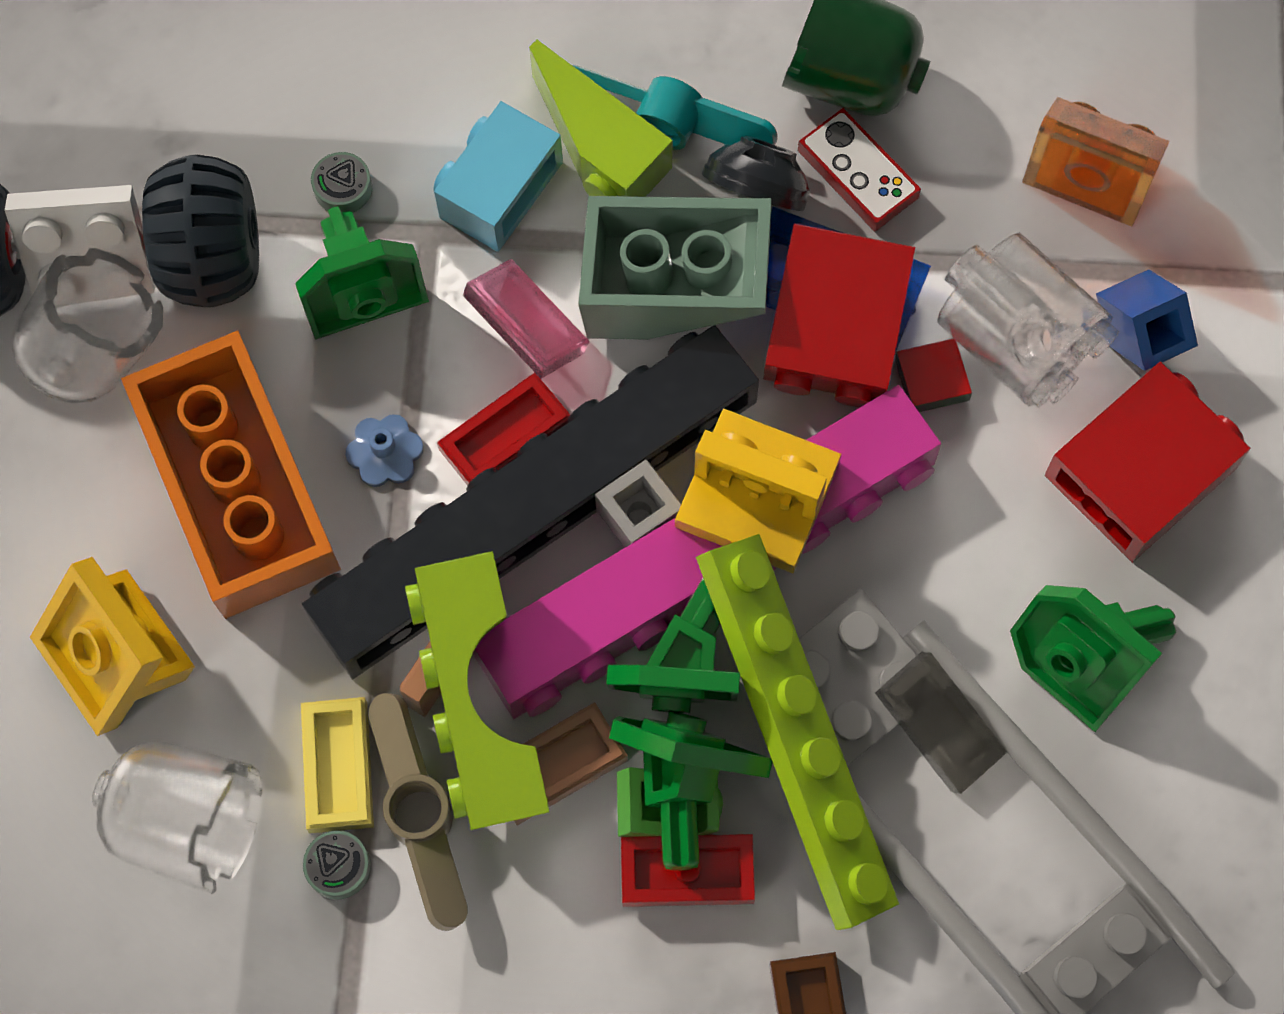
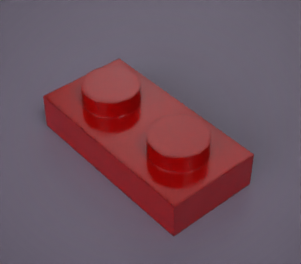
(721, 877)

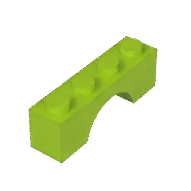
(496, 776)

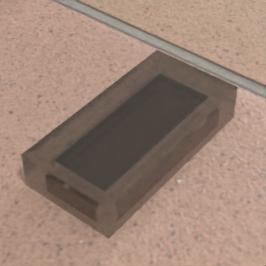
(941, 722)

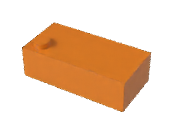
(230, 475)

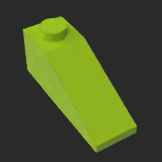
(605, 139)

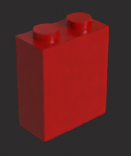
(838, 315)
(1147, 460)

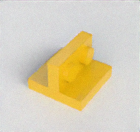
(757, 483)
(107, 644)

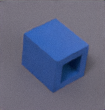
(1150, 319)

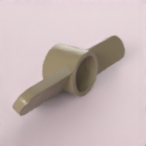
(428, 849)

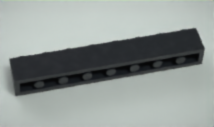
(536, 495)

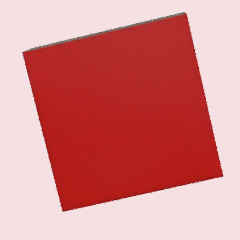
(933, 375)

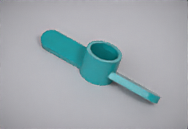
(681, 110)

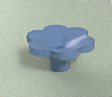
(386, 461)

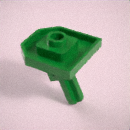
(358, 278)
(1088, 650)
(681, 663)
(683, 774)

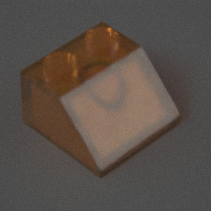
(1094, 160)

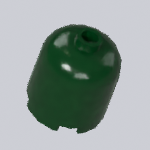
(858, 55)

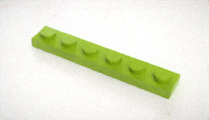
(797, 732)

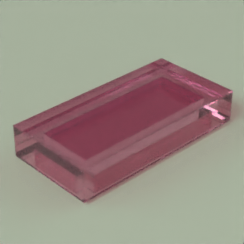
(525, 318)

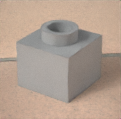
(633, 491)

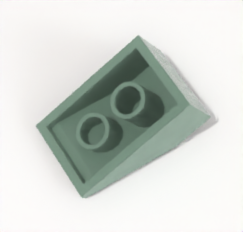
(672, 264)

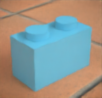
(498, 175)

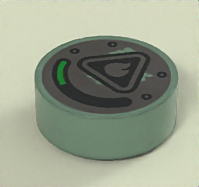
(341, 181)
(336, 865)

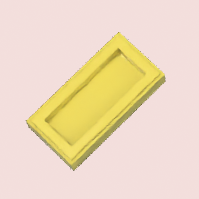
(337, 765)

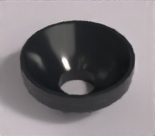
(759, 171)

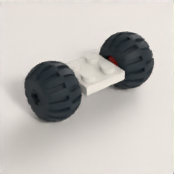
(192, 242)

